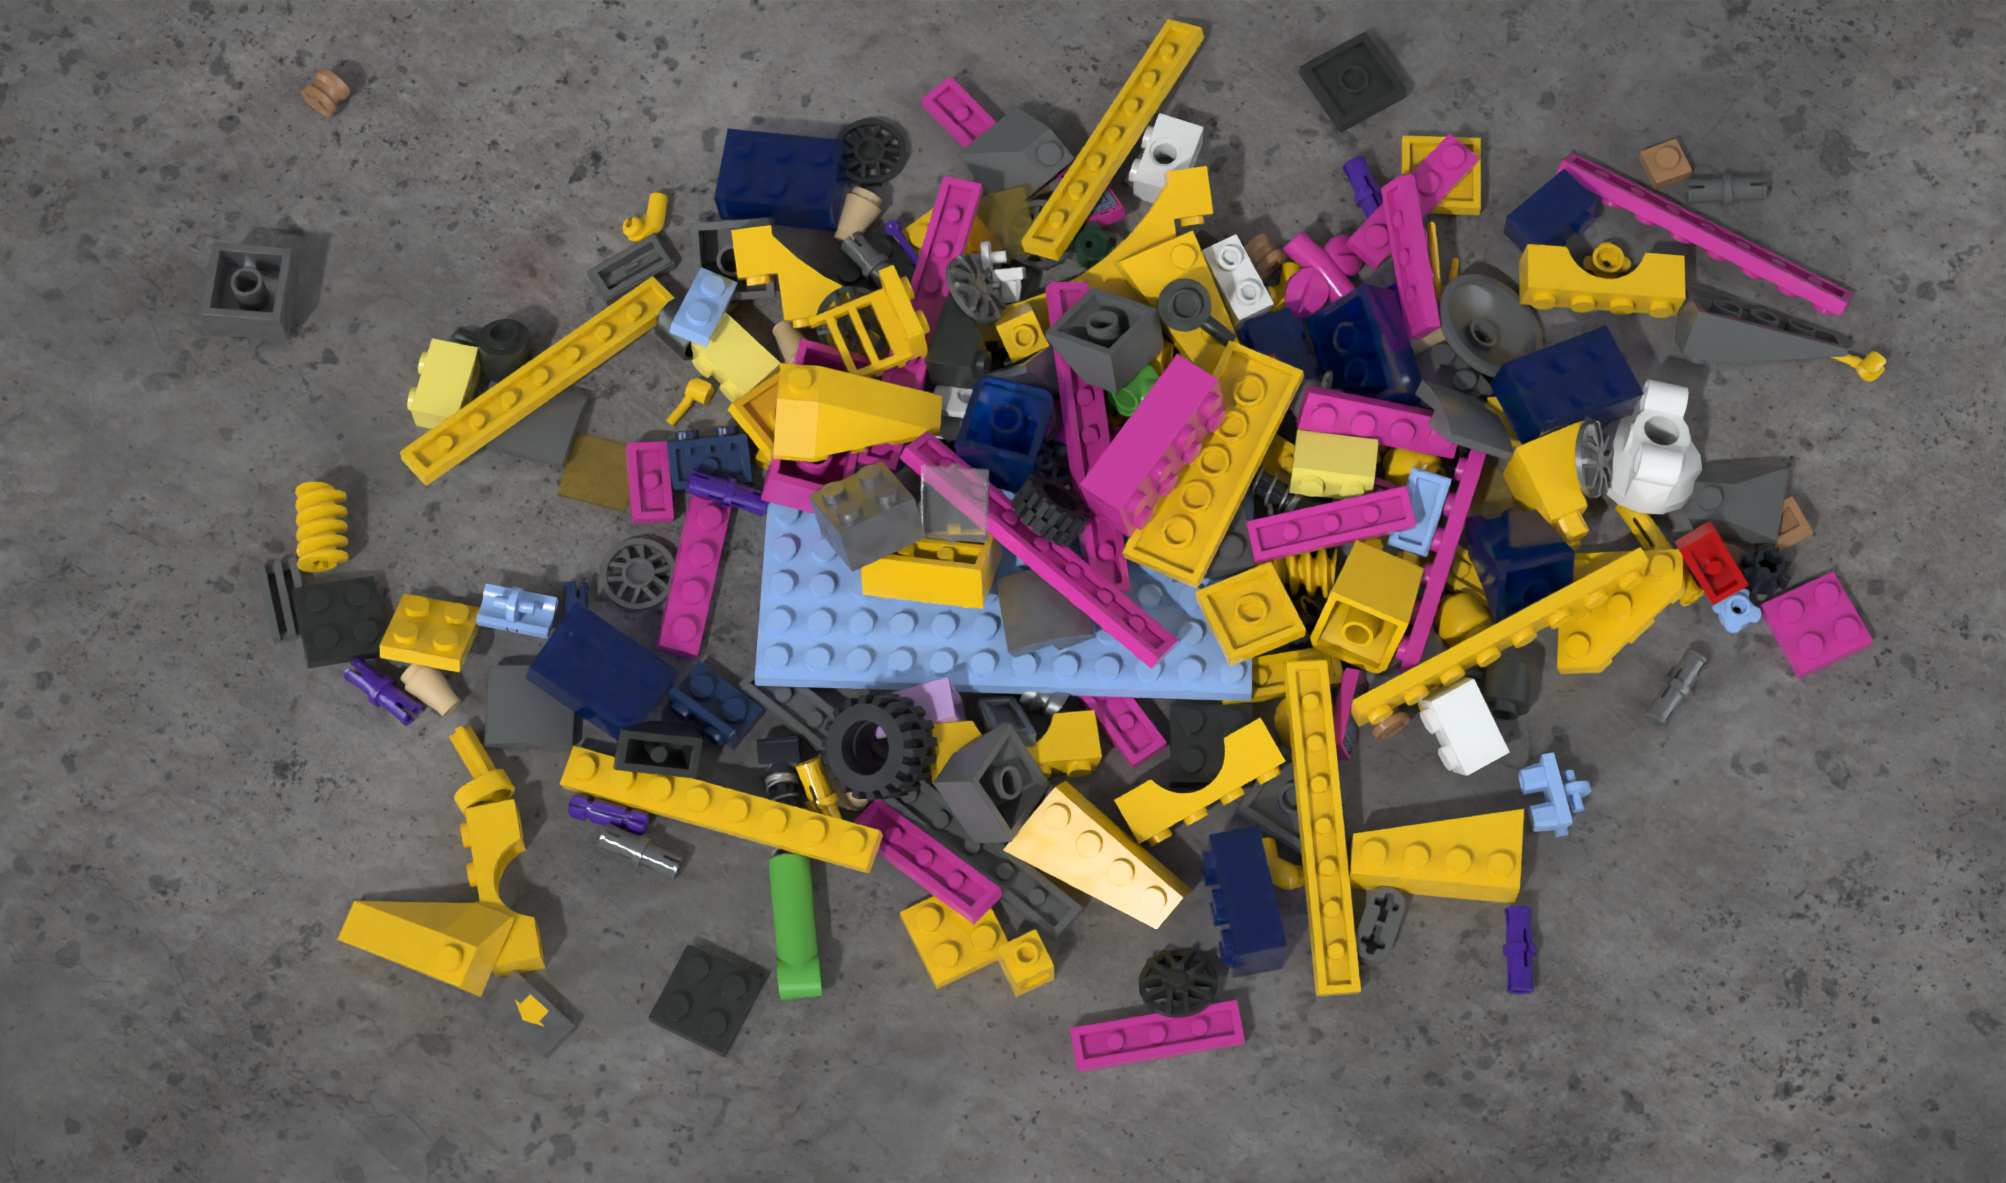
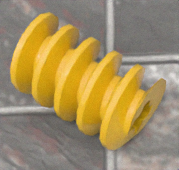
(319, 527)
(1307, 571)

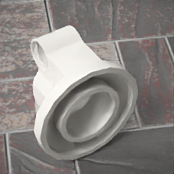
(1653, 452)

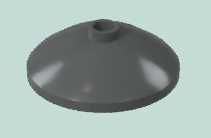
(1486, 323)

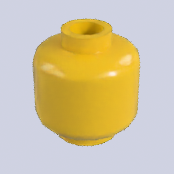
(1400, 461)
(1460, 618)

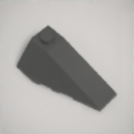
(1725, 333)

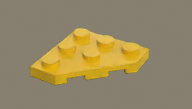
(1598, 634)

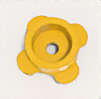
(1611, 254)

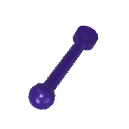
(894, 228)

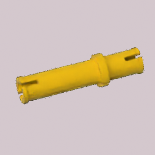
(1652, 538)

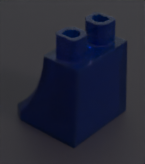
(1005, 430)
(1518, 559)

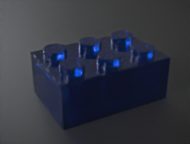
(782, 179)
(1367, 346)
(1566, 385)
(600, 672)
(1243, 902)

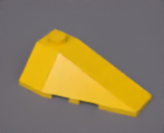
(839, 412)
(433, 938)

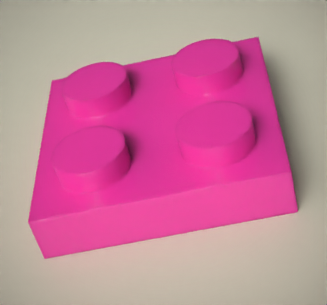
(1816, 625)

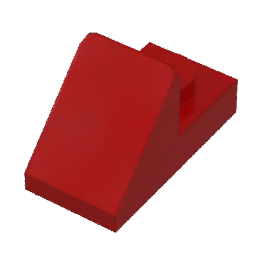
(1711, 563)

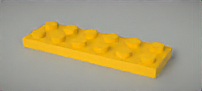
(1208, 492)

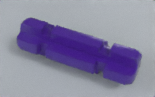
(606, 812)

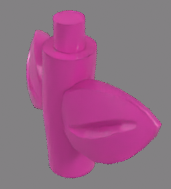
(1322, 273)

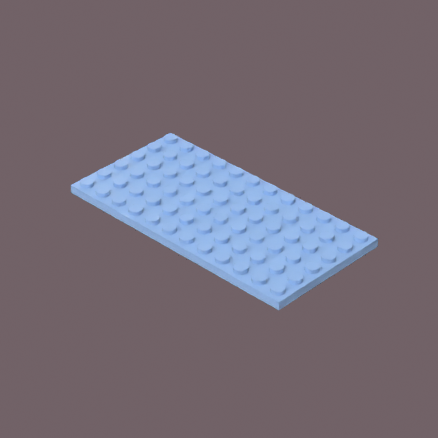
(830, 635)

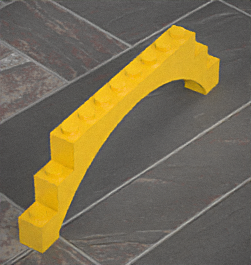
(803, 289)

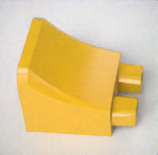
(1547, 480)
(1369, 606)

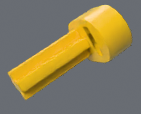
(489, 783)

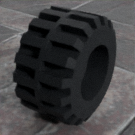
(851, 753)

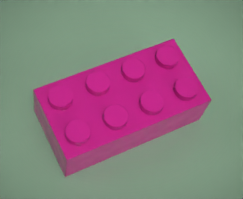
(1154, 446)
(792, 481)

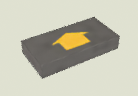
(530, 1014)

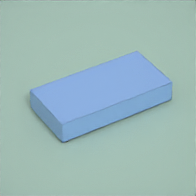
(1427, 499)

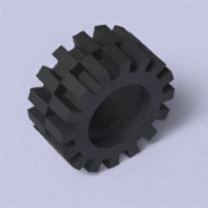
(1050, 509)

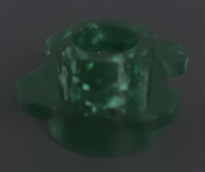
(1099, 248)

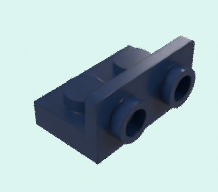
(716, 454)
(715, 706)

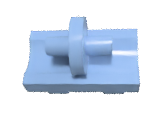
(517, 611)
(1555, 812)

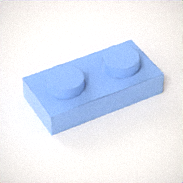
(703, 307)

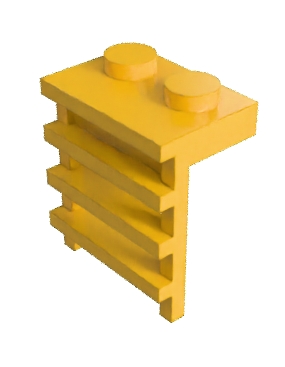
(898, 320)

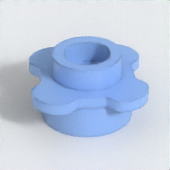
(1733, 621)

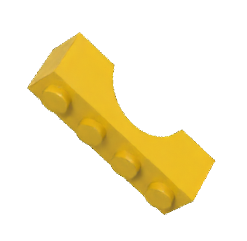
(1554, 280)
(1067, 747)
(1248, 755)
(495, 840)

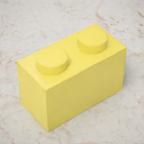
(734, 359)
(446, 382)
(1333, 465)

